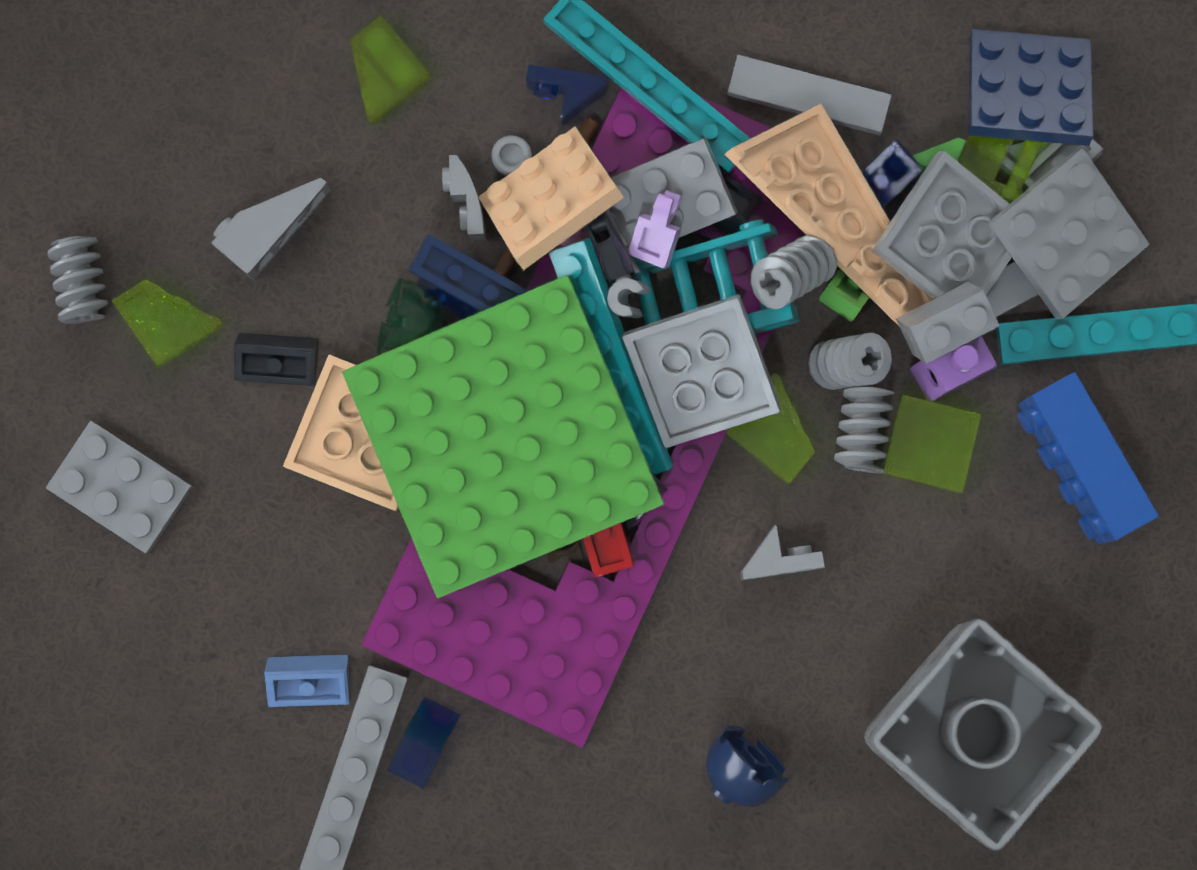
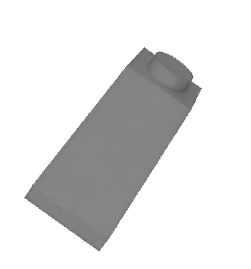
(262, 230)

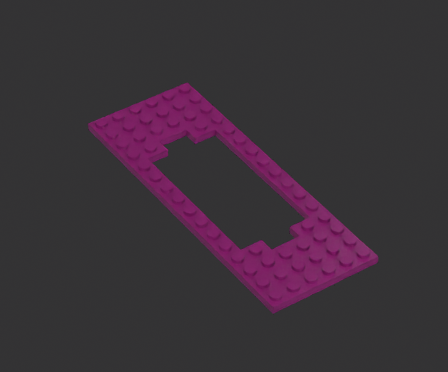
(559, 650)

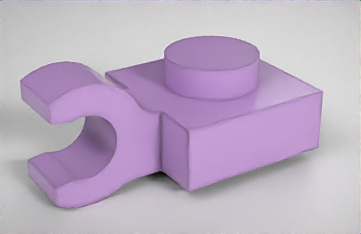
(655, 235)

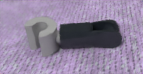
(616, 265)

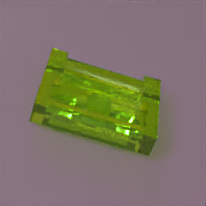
(986, 156)

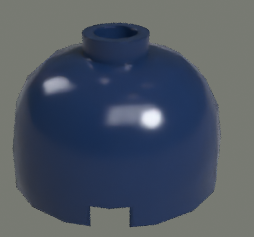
(743, 771)

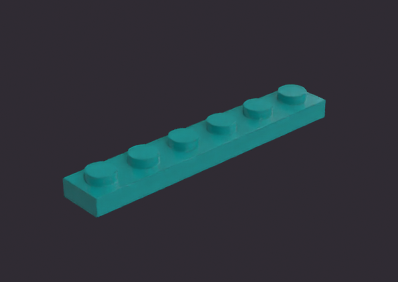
(644, 78)
(585, 272)
(1097, 334)

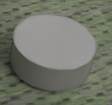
(510, 154)

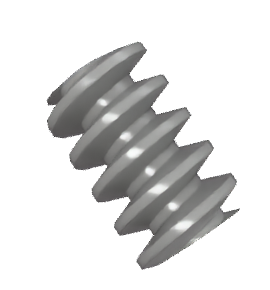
(793, 271)
(76, 279)
(850, 361)
(863, 428)

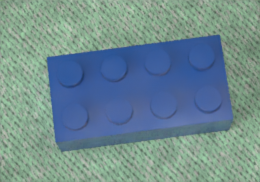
(1086, 460)

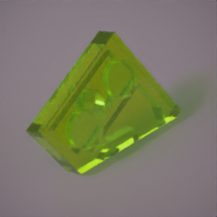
(385, 69)
(163, 322)

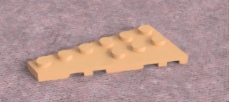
(823, 191)

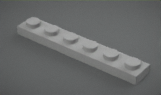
(354, 770)

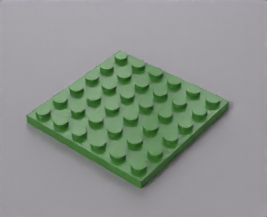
(503, 437)

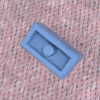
(307, 680)

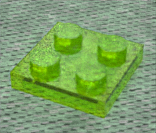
(931, 444)

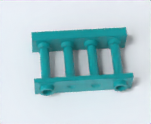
(750, 234)

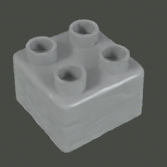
(981, 732)

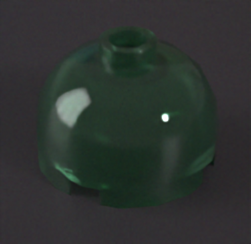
(411, 315)

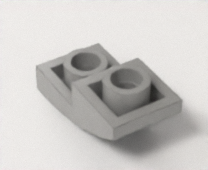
(461, 188)

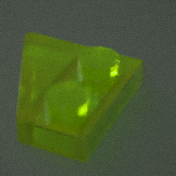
(777, 438)

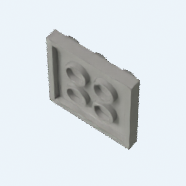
(944, 231)
(1068, 233)
(702, 371)

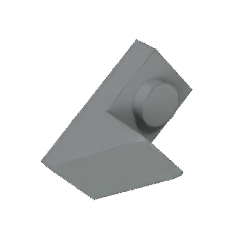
(768, 560)

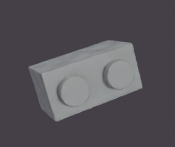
(947, 322)

